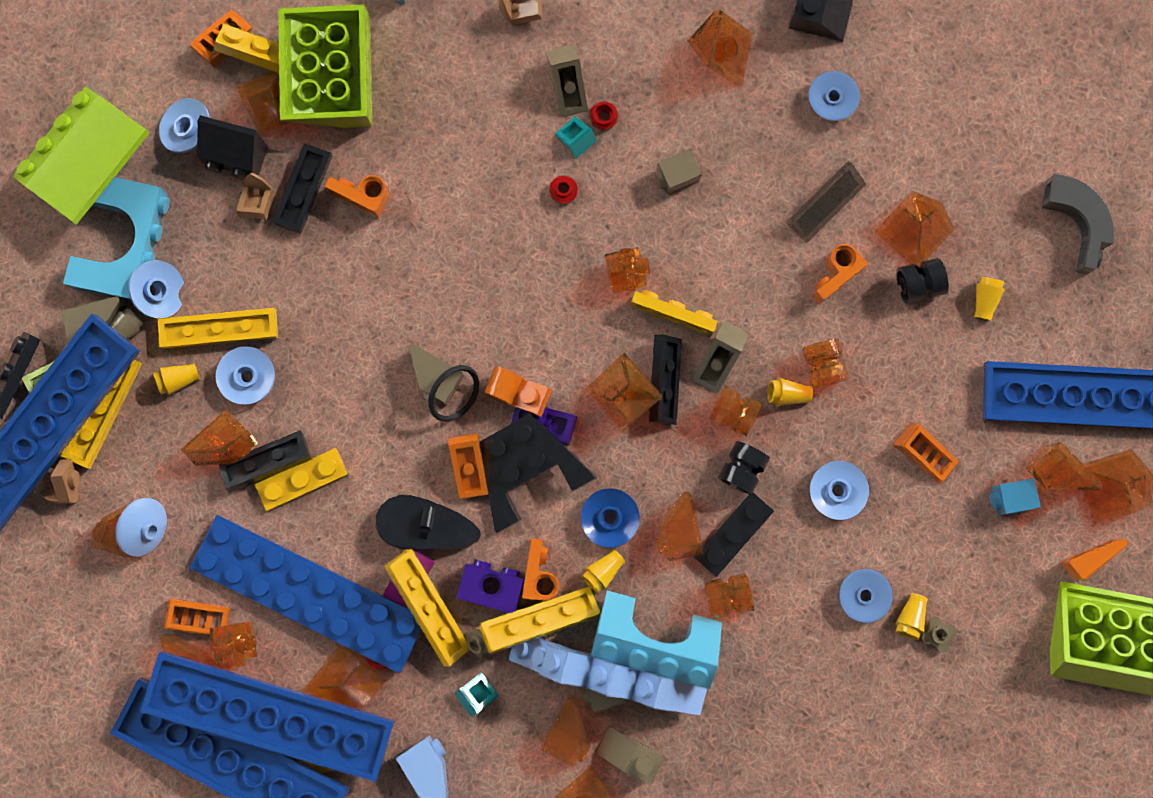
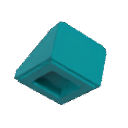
(576, 136)
(476, 694)

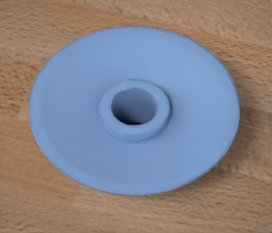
(835, 84)
(879, 595)

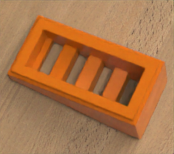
(200, 42)
(903, 445)
(1090, 561)
(172, 609)

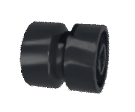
(927, 280)
(744, 466)

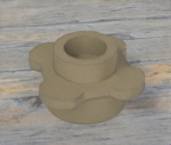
(934, 627)
(476, 642)

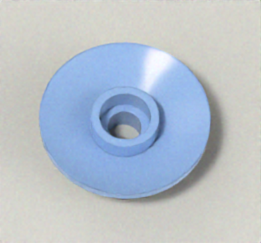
(175, 125)
(167, 284)
(231, 370)
(854, 488)
(141, 527)

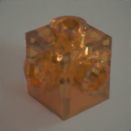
(626, 269)
(233, 643)

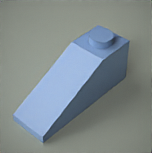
(426, 768)

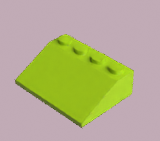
(325, 66)
(80, 154)
(1103, 638)

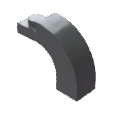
(1088, 212)

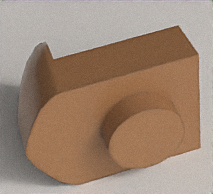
(521, 11)
(255, 198)
(65, 484)

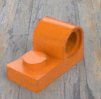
(358, 197)
(841, 274)
(517, 391)
(468, 465)
(537, 556)

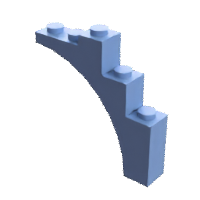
(608, 678)

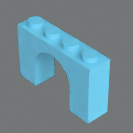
(145, 207)
(622, 643)

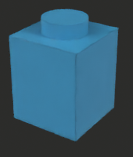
(1015, 497)

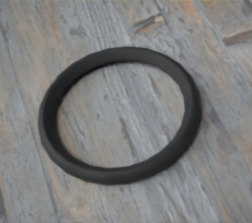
(441, 378)

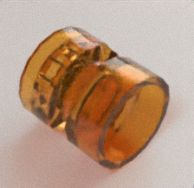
(825, 363)
(736, 411)
(729, 596)

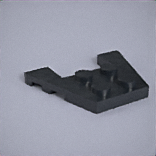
(519, 455)

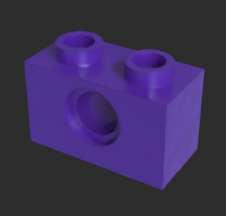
(473, 590)

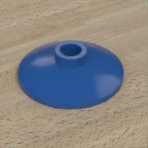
(621, 506)

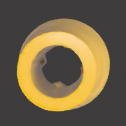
(988, 295)
(175, 377)
(785, 392)
(603, 571)
(912, 618)

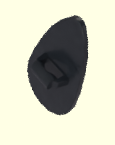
(423, 525)

